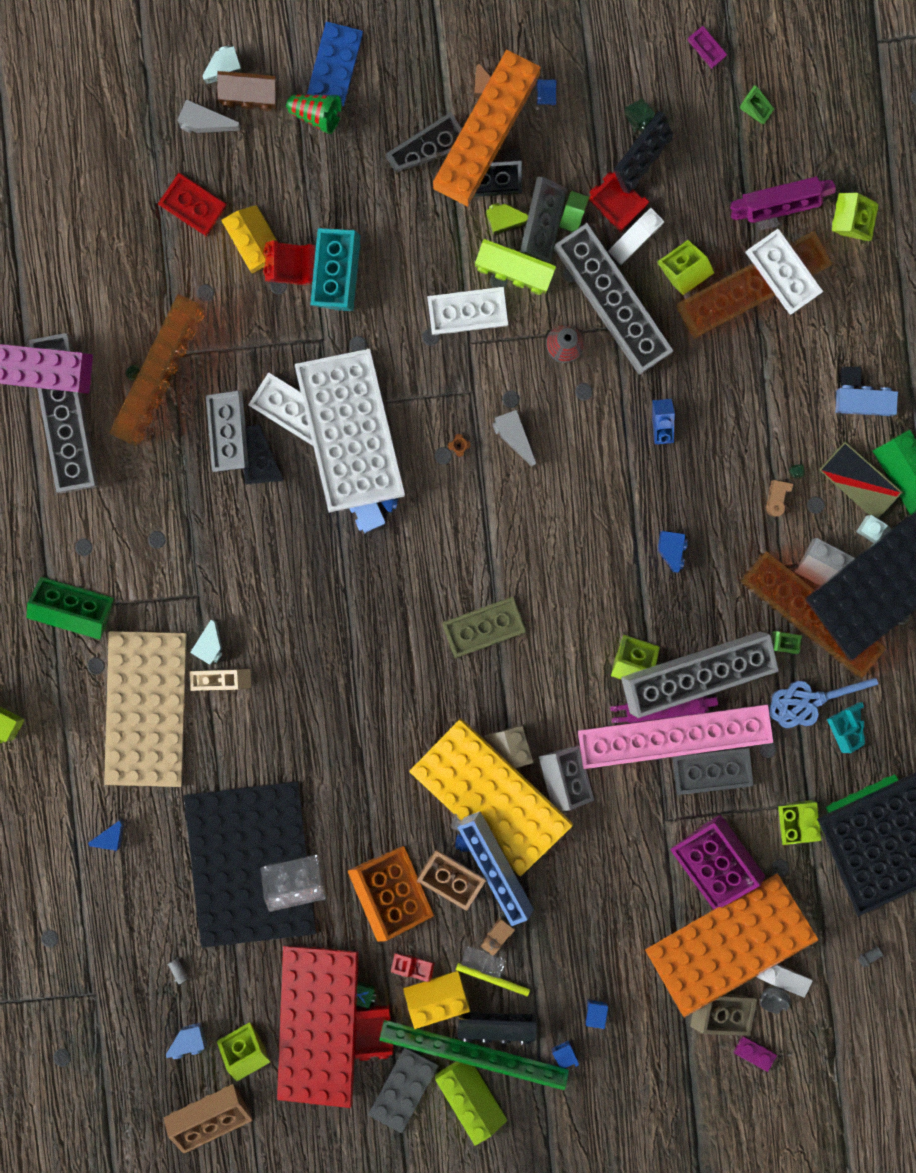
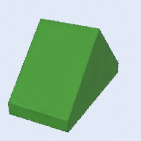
(757, 105)
(573, 211)
(786, 642)

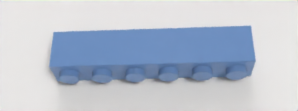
(495, 868)

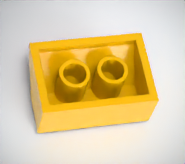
(249, 235)
(436, 1000)

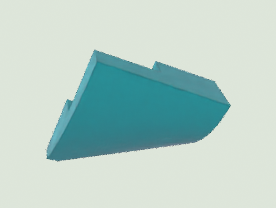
(848, 728)

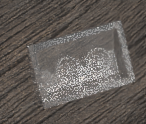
(292, 883)

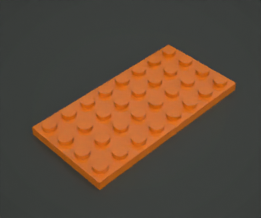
(731, 945)

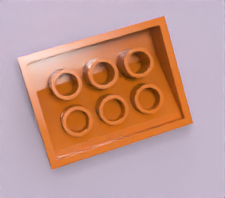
(390, 894)

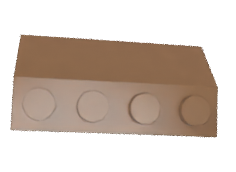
(207, 1119)

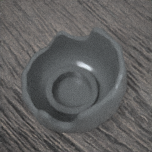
(774, 1000)

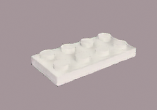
(784, 271)
(467, 311)
(283, 406)

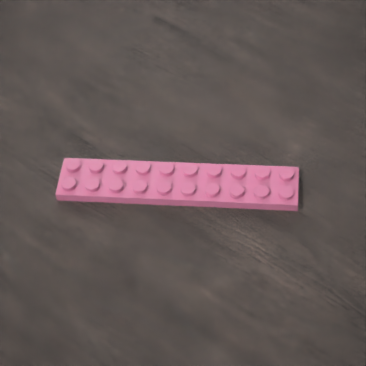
(675, 736)

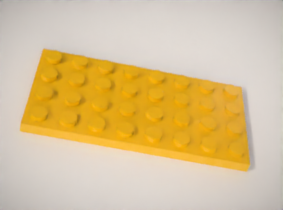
(476, 778)

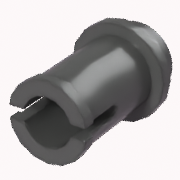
(870, 956)

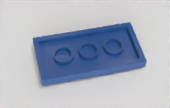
(335, 61)

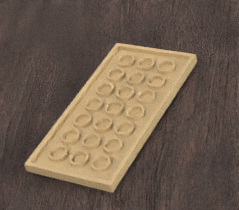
(145, 709)

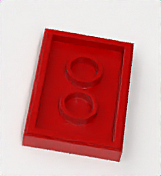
(192, 204)

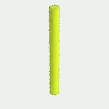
(497, 981)

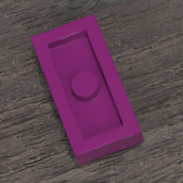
(707, 47)
(755, 1053)

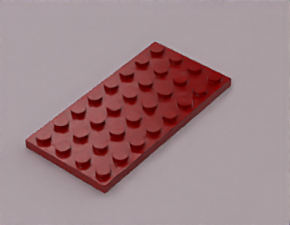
(317, 1026)

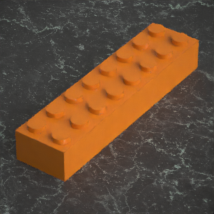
(486, 128)

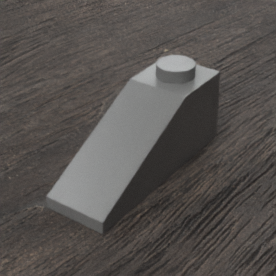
(202, 120)
(513, 434)

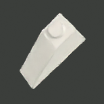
(636, 236)
(786, 979)

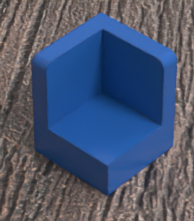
(546, 92)
(596, 1014)
(565, 1055)

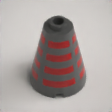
(562, 350)

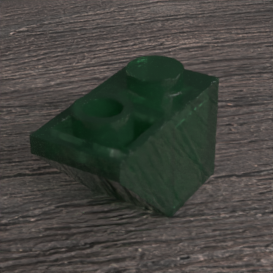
(639, 114)

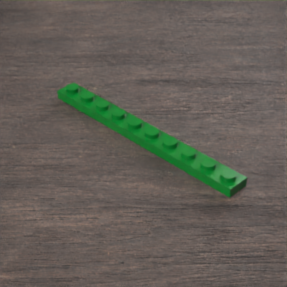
(474, 1055)

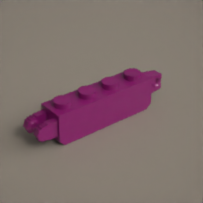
(782, 200)
(691, 707)

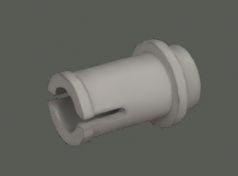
(178, 971)

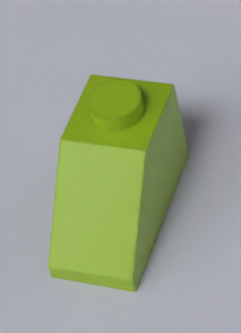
(504, 218)

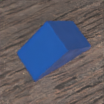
(110, 838)

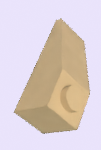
(220, 679)

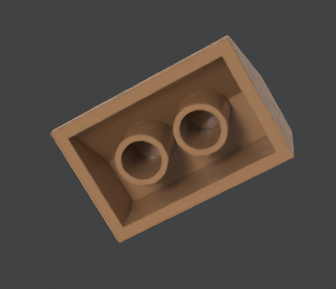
(451, 879)

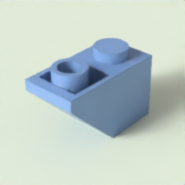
(189, 1039)

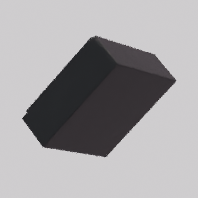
(851, 376)

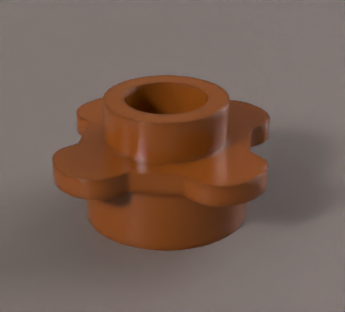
(459, 440)

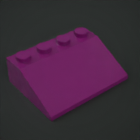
(718, 863)

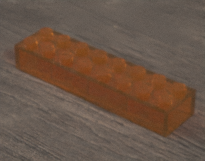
(743, 290)
(157, 370)
(786, 595)

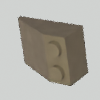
(511, 745)
(726, 1016)

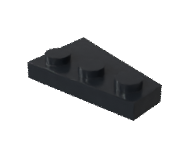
(260, 459)

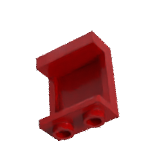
(615, 204)
(289, 263)
(368, 1031)

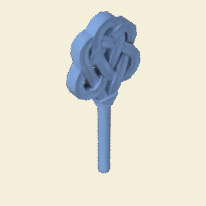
(821, 698)

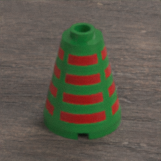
(316, 110)

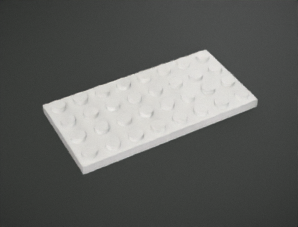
(349, 430)

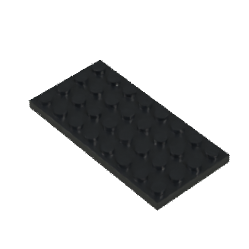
(870, 591)

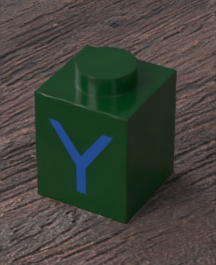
(365, 994)

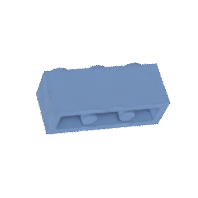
(866, 401)

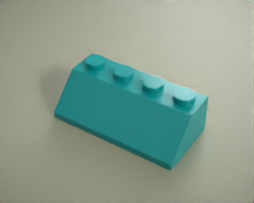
(335, 269)

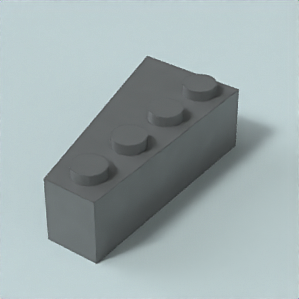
(426, 145)

